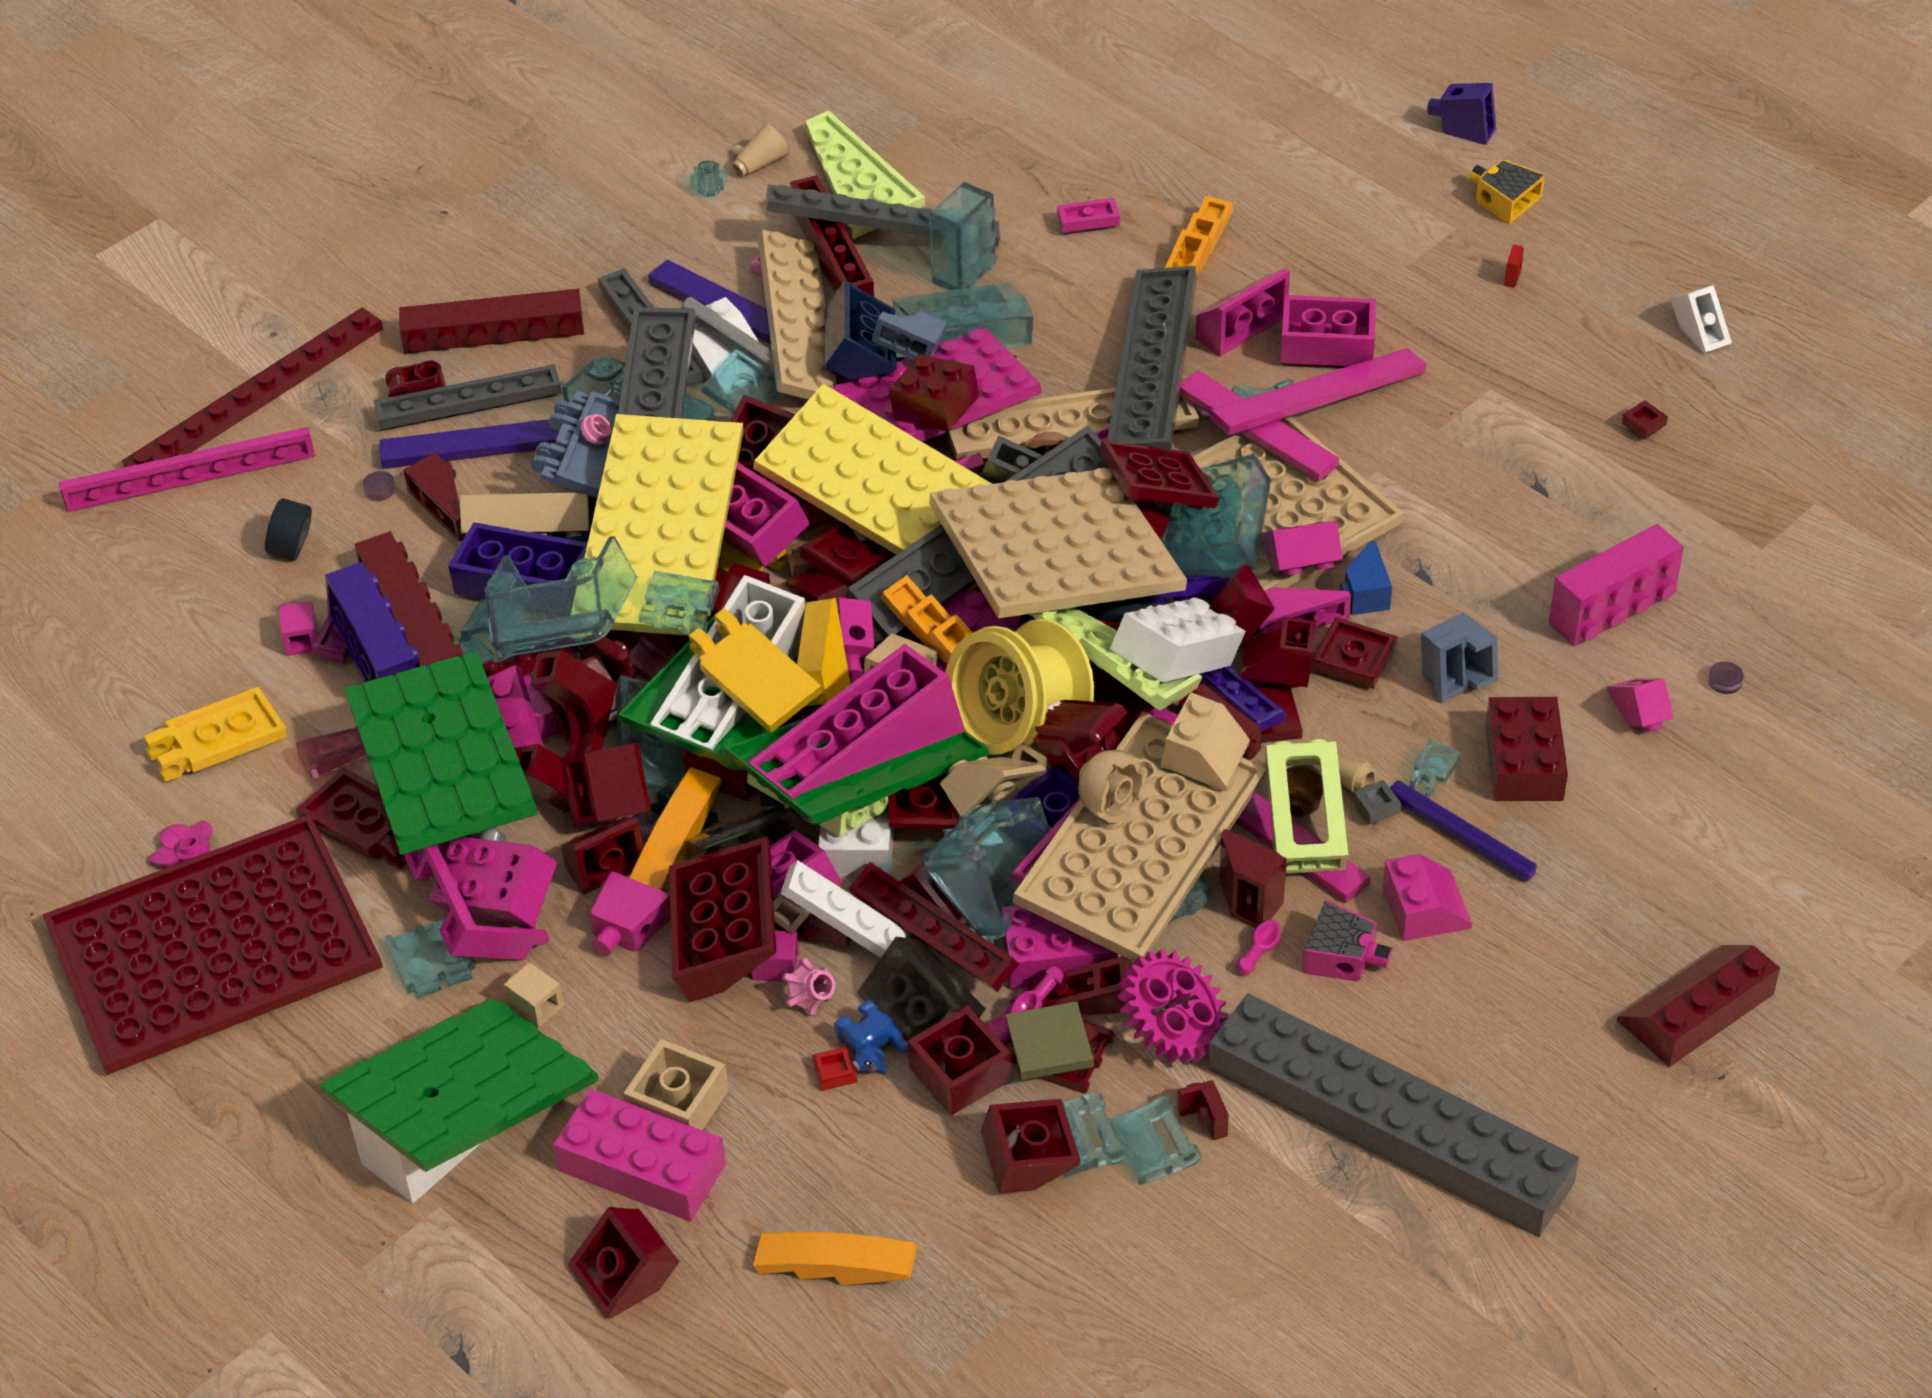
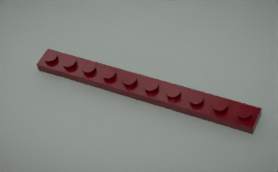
(260, 389)

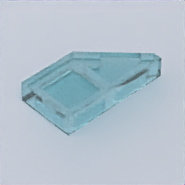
(476, 623)

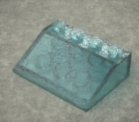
(992, 307)
(1225, 537)

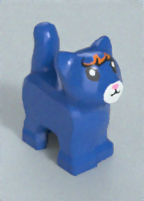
(868, 1036)

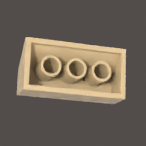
(530, 512)

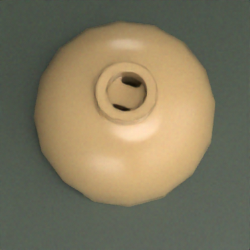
(1111, 783)

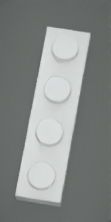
(840, 909)

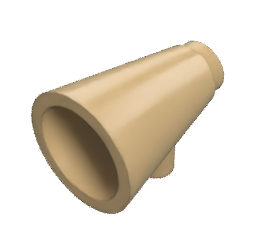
(761, 150)

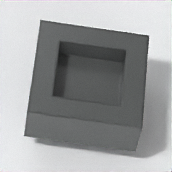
(1377, 801)

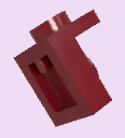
(1208, 1104)

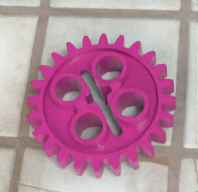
(1166, 982)

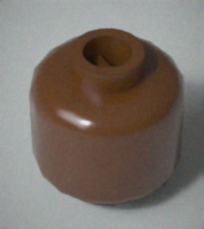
(1304, 789)

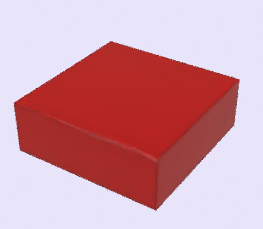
(1514, 266)
(834, 1068)

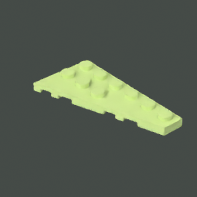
(856, 168)
(1096, 641)

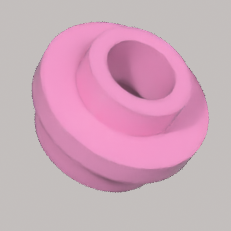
(596, 429)

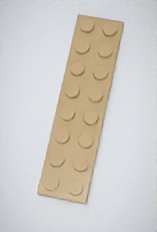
(795, 313)
(1059, 414)

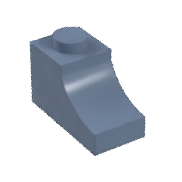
(909, 334)

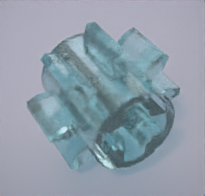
(708, 178)

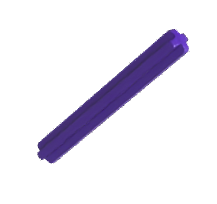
(1464, 831)

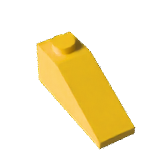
(823, 649)

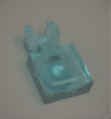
(1434, 764)

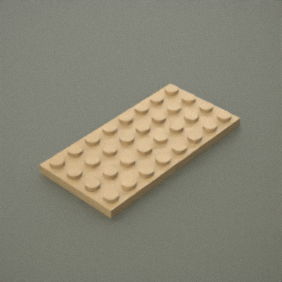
(1132, 875)

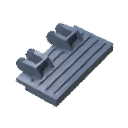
(572, 458)

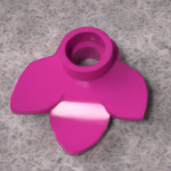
(182, 843)

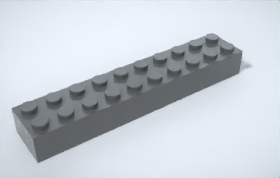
(1394, 1114)

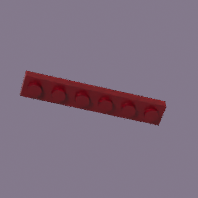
(934, 927)

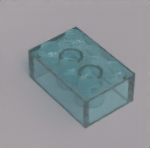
(962, 237)

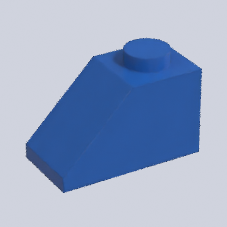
(1368, 582)

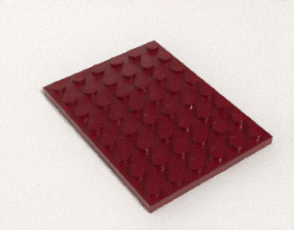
(210, 943)

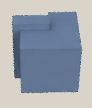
(1458, 656)

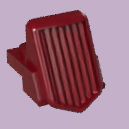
(1078, 731)

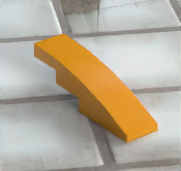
(1201, 235)
(925, 617)
(678, 822)
(838, 1255)

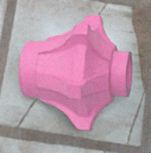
(808, 986)

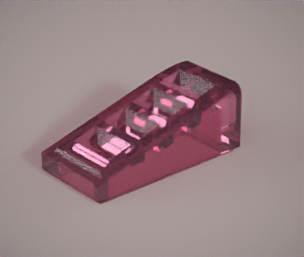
(319, 760)

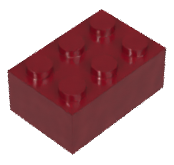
(1526, 749)

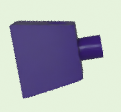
(1466, 111)

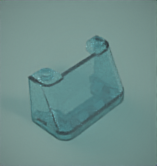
(979, 856)

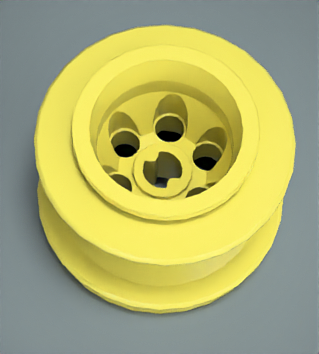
(1012, 676)

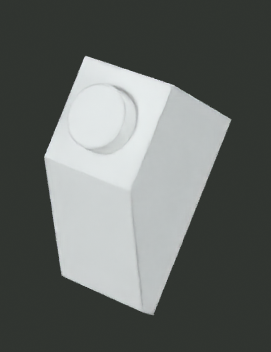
(1701, 318)

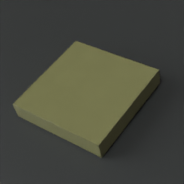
(1049, 1040)

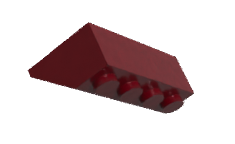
(1702, 1001)

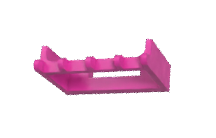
(458, 928)

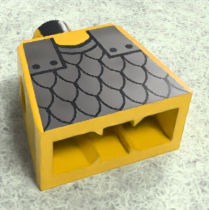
(1507, 189)

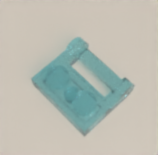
(1144, 1147)
(1112, 1151)

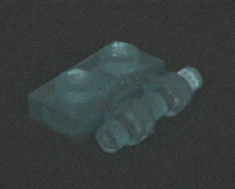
(682, 594)

